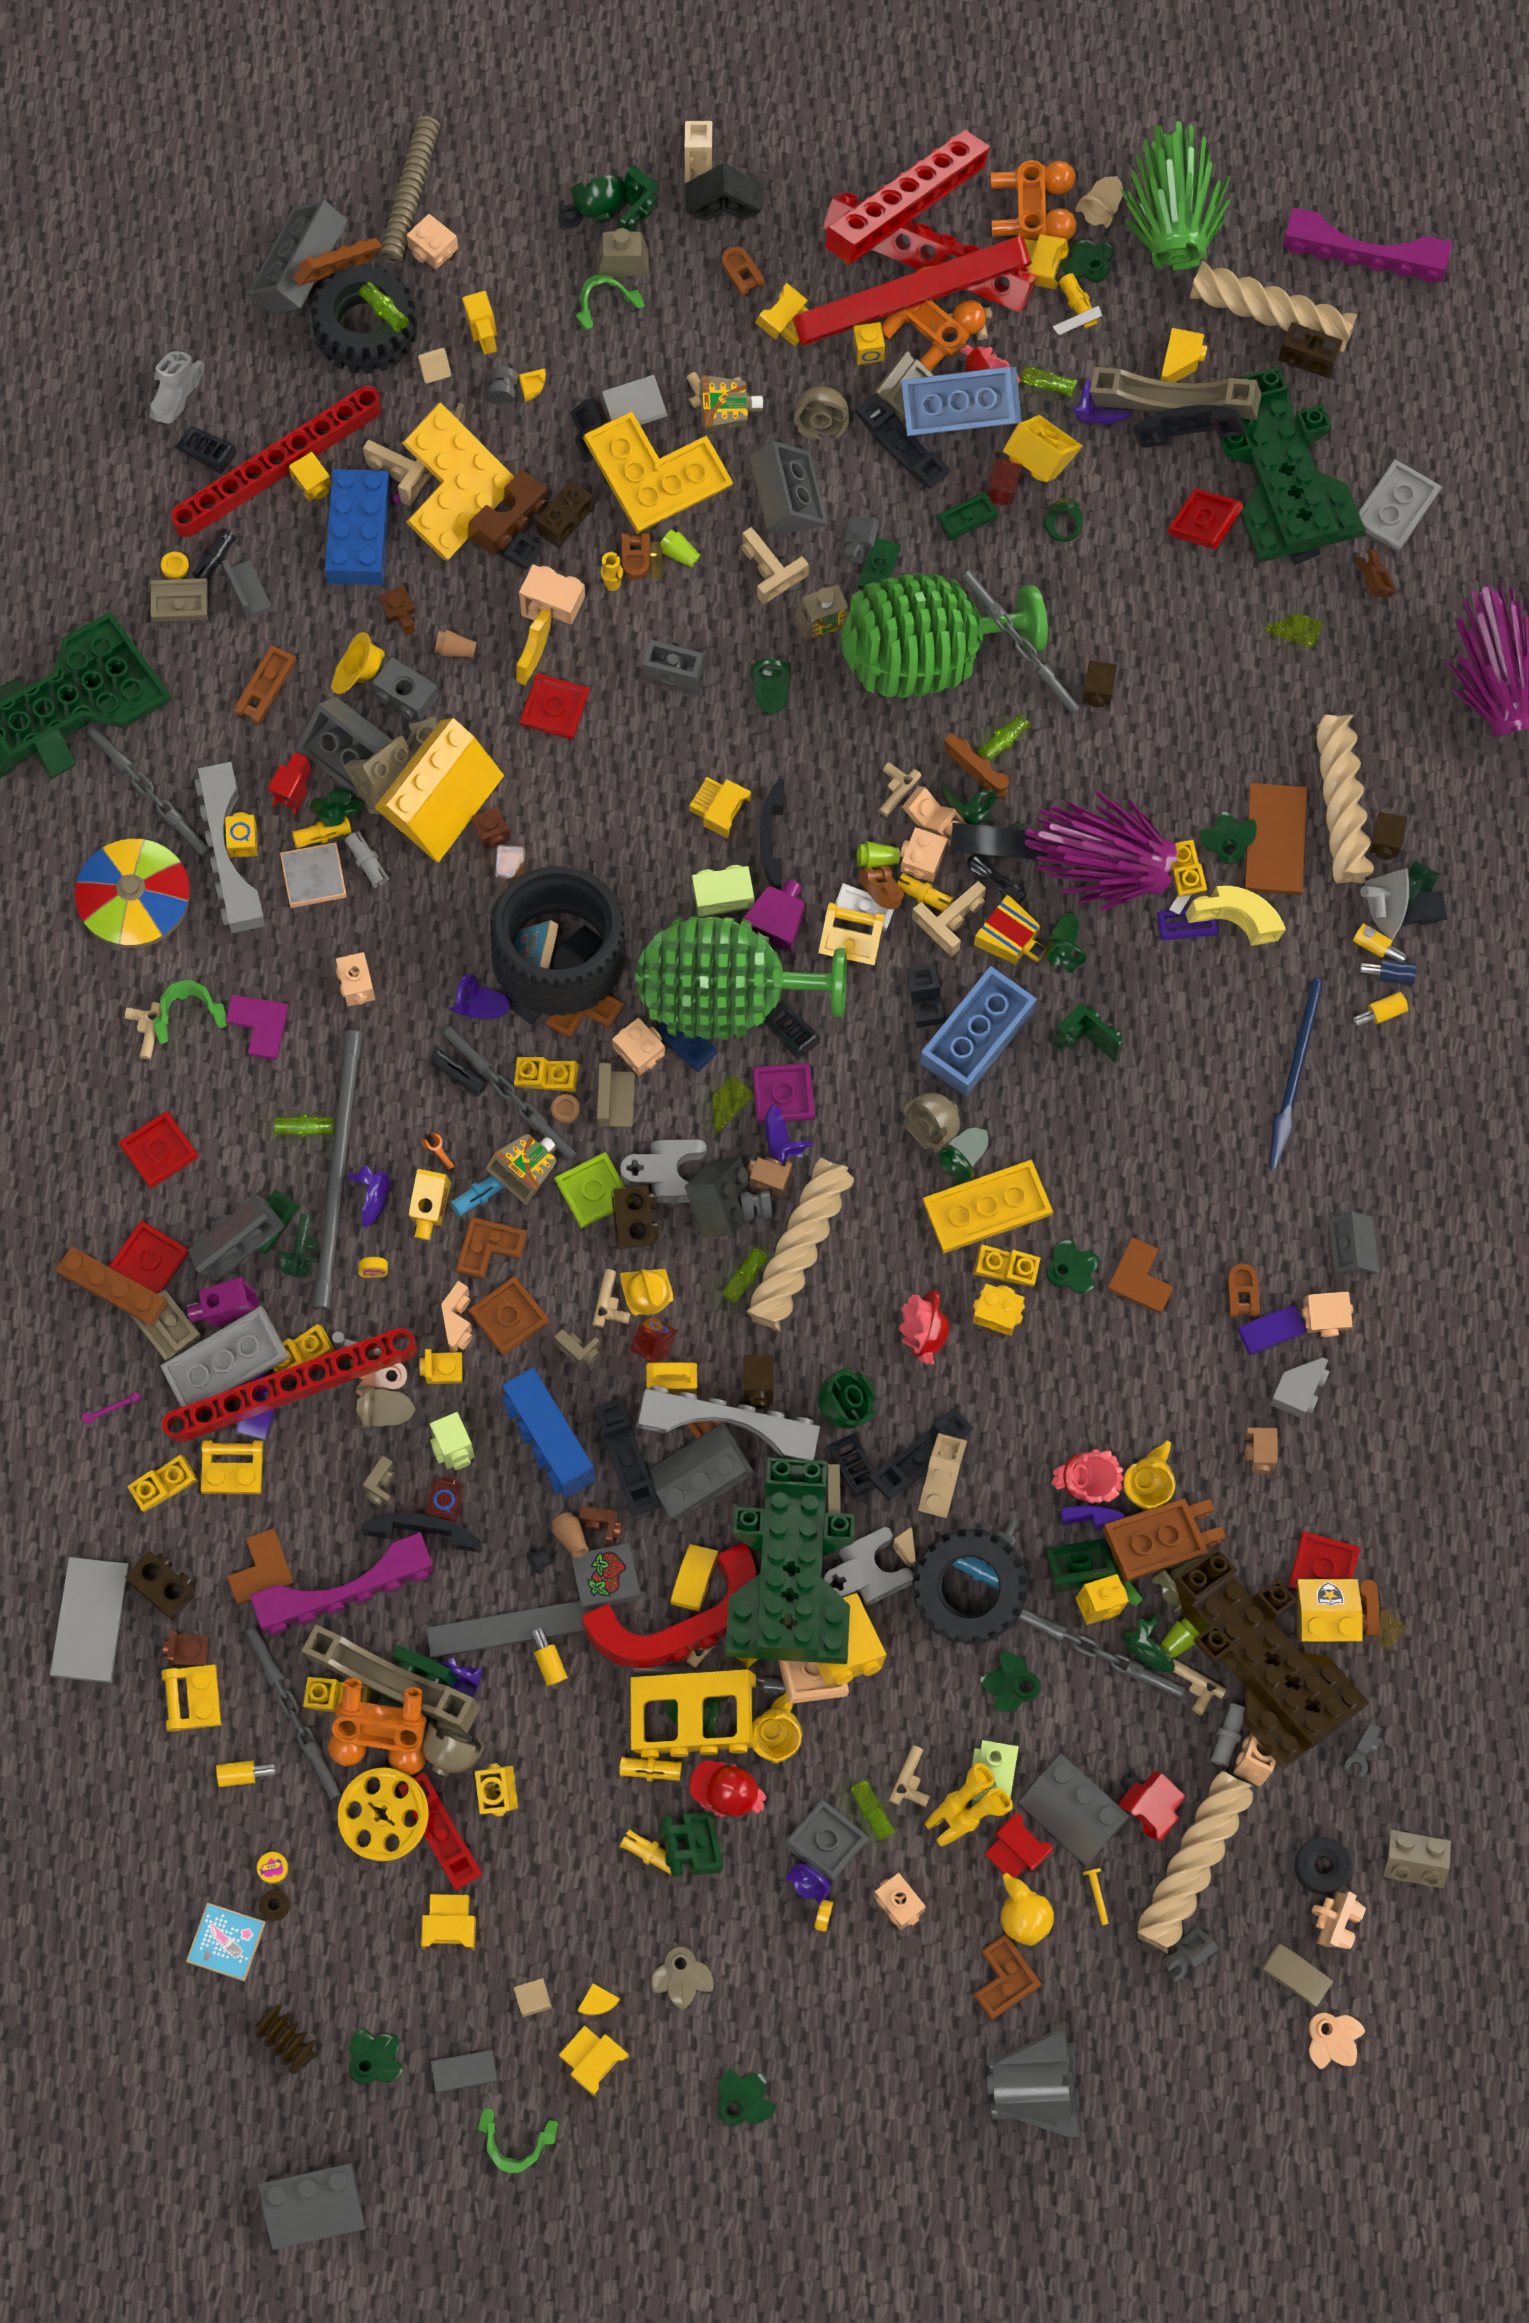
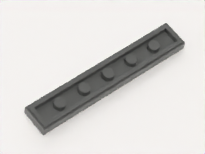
(504, 1629)

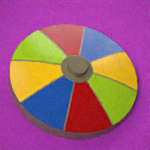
(132, 893)

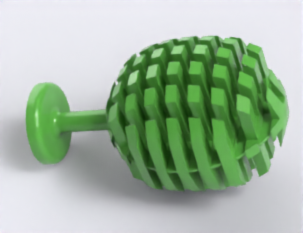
(924, 633)
(722, 978)

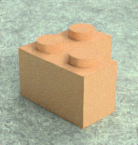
(551, 592)

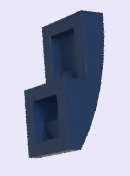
(693, 1051)

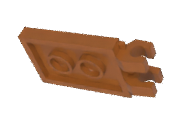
(1160, 1538)

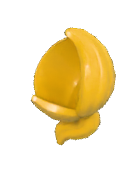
(1151, 1470)
(773, 1722)
(1025, 1914)

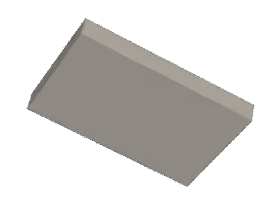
(1397, 504)

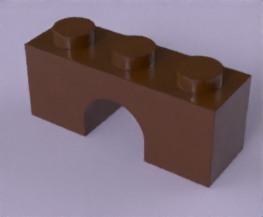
(495, 529)

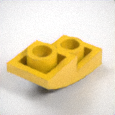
(1187, 872)
(545, 1074)
(1006, 1266)
(306, 1347)
(162, 1484)
(694, 1577)
(325, 1694)

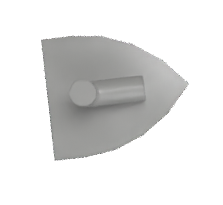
(1388, 900)

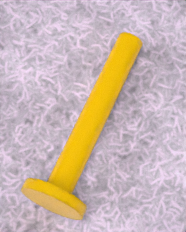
(1097, 1894)

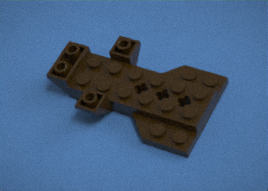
(1245, 1637)

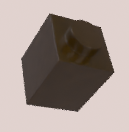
(1099, 683)
(1388, 835)

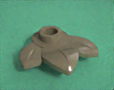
(681, 1981)

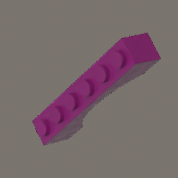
(1314, 235)
(283, 1606)

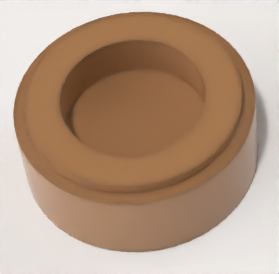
(565, 1109)

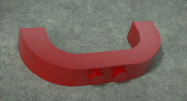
(679, 1640)

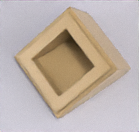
(434, 365)
(905, 1548)
(532, 1997)

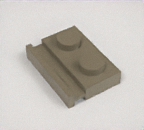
(891, 386)
(179, 600)
(171, 1330)

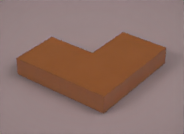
(604, 1013)
(487, 1238)
(1132, 1278)
(269, 1571)
(1013, 1981)

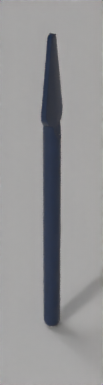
(1283, 1122)

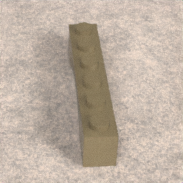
(1130, 391)
(390, 1680)

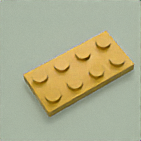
(987, 1206)

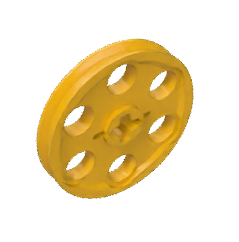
(396, 1812)

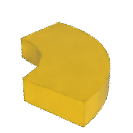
(534, 646)

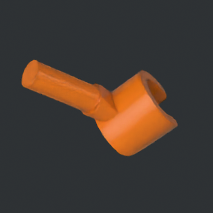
(438, 1149)

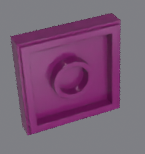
(785, 1087)

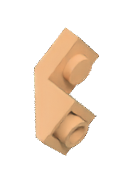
(930, 815)
(457, 1328)

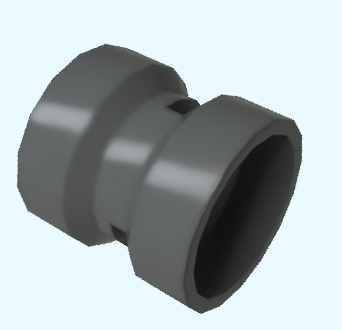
(502, 384)
(756, 1205)

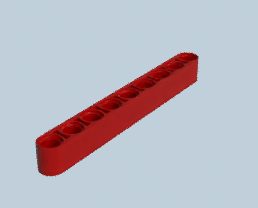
(912, 290)
(282, 450)
(275, 1382)

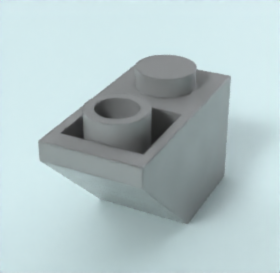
(1298, 1386)

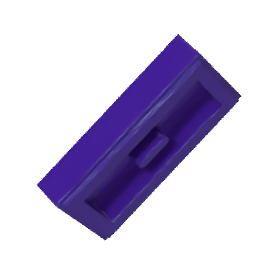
(1162, 915)

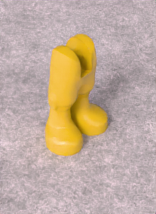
(955, 1809)

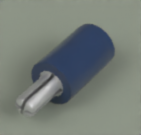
(1391, 971)

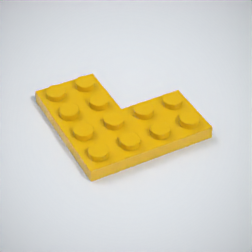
(467, 477)
(651, 486)

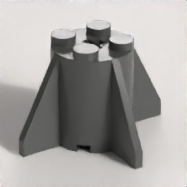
(1037, 2085)

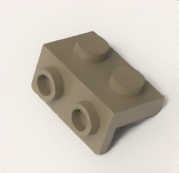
(1417, 1859)

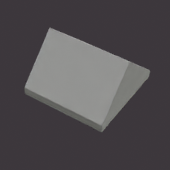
(638, 396)

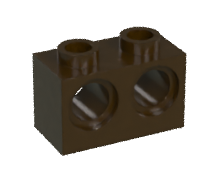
(1310, 350)
(564, 514)
(626, 1217)
(758, 1380)
(156, 1590)

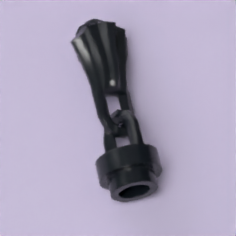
(980, 866)

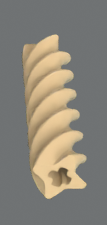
(1268, 304)
(1341, 796)
(797, 1246)
(1190, 1867)

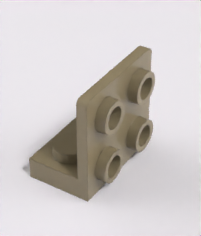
(377, 773)

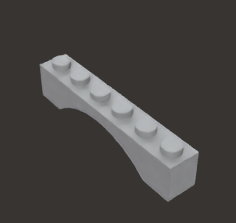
(241, 900)
(787, 1437)

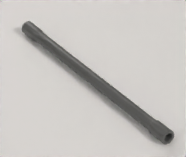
(324, 1285)

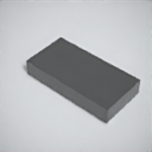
(464, 2071)

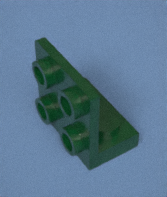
(641, 195)
(1088, 1023)
(422, 1667)

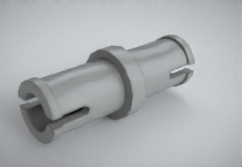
(366, 859)
(1228, 1735)

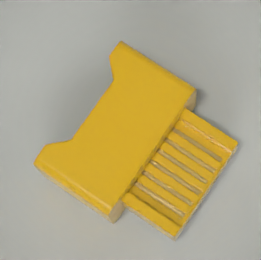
(1045, 258)
(779, 319)
(481, 320)
(719, 804)
(673, 1376)
(448, 1922)
(591, 2058)

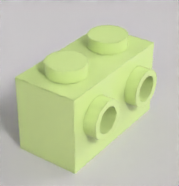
(722, 890)
(451, 1442)
(1001, 1761)

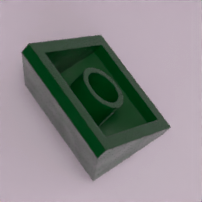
(1079, 1564)

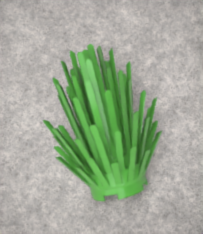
(1173, 208)

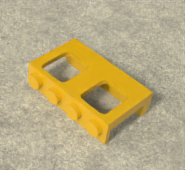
(690, 1692)

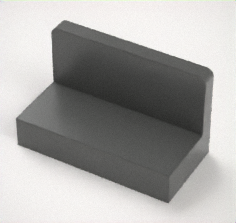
(247, 589)
(1353, 1243)

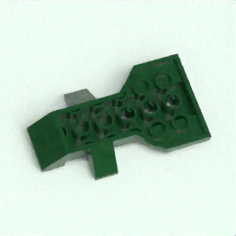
(1277, 447)
(38, 717)
(792, 1540)

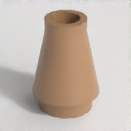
(453, 645)
(570, 1534)

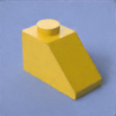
(1183, 354)

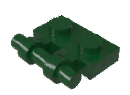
(700, 1840)

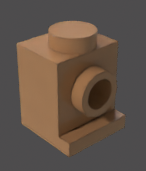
(769, 1175)
(1262, 1449)

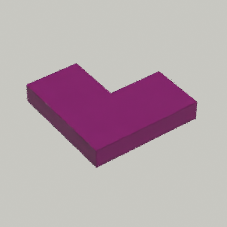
(265, 1019)

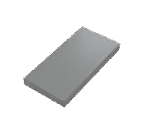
(226, 1359)
(89, 1620)

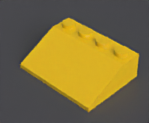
(440, 788)

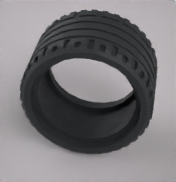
(548, 892)

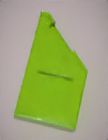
(1297, 628)
(729, 1102)

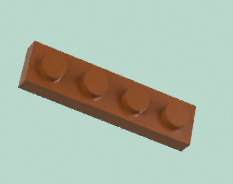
(324, 265)
(111, 1286)

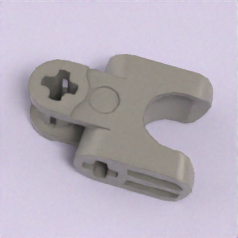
(177, 380)
(660, 1168)
(861, 1573)

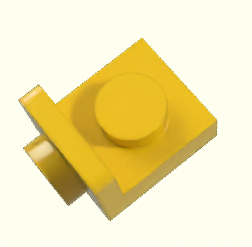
(441, 1367)

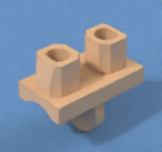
(1334, 1917)

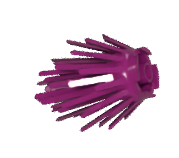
(1498, 661)
(1135, 859)

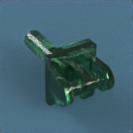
(1421, 879)
(297, 1263)

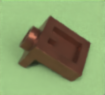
(491, 828)
(597, 1518)
(186, 1649)

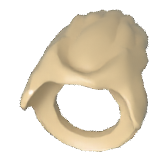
(1101, 201)

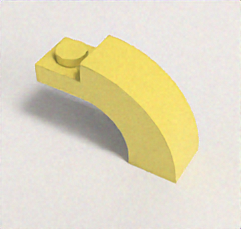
(1241, 907)

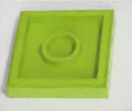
(589, 1189)

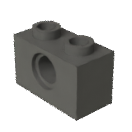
(672, 665)
(397, 677)

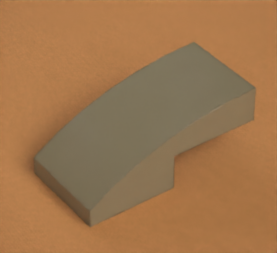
(1297, 1974)

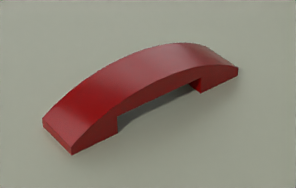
(444, 1838)

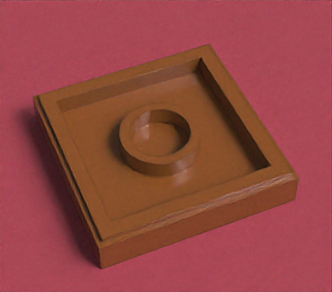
(508, 1316)

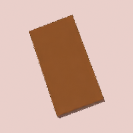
(1277, 853)

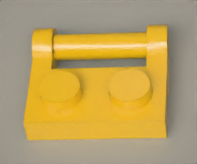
(859, 945)
(231, 1477)
(202, 1697)

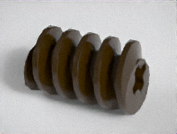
(285, 2040)

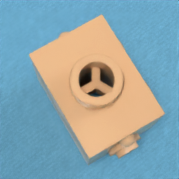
(432, 242)
(923, 854)
(355, 979)
(639, 1046)
(1327, 1313)
(1254, 1762)
(900, 1913)

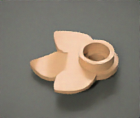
(1337, 2043)

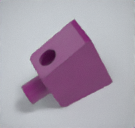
(778, 914)
(233, 1298)

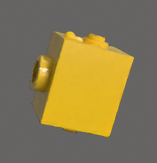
(998, 1309)
(1102, 1599)
(486, 1784)

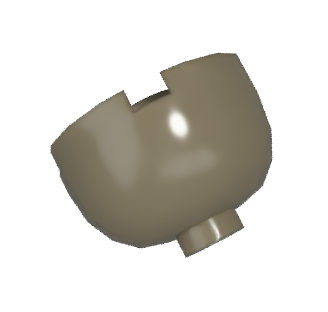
(820, 409)
(931, 1114)
(450, 1749)

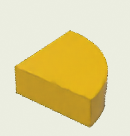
(532, 383)
(597, 2001)

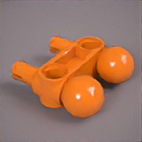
(1057, 179)
(936, 324)
(378, 1728)

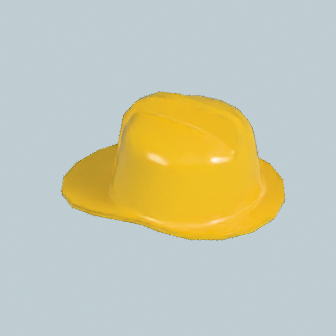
(358, 664)
(646, 1291)

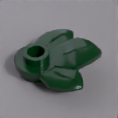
(1087, 256)
(335, 807)
(1229, 835)
(1076, 1264)
(1007, 1681)
(376, 2053)
(747, 2095)

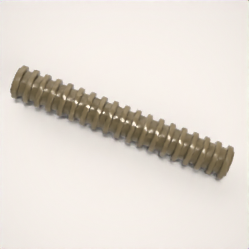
(409, 189)

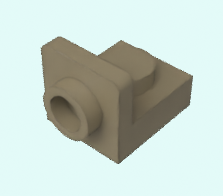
(572, 1348)
(379, 1477)

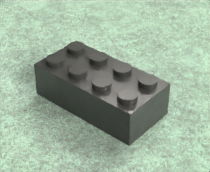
(307, 233)

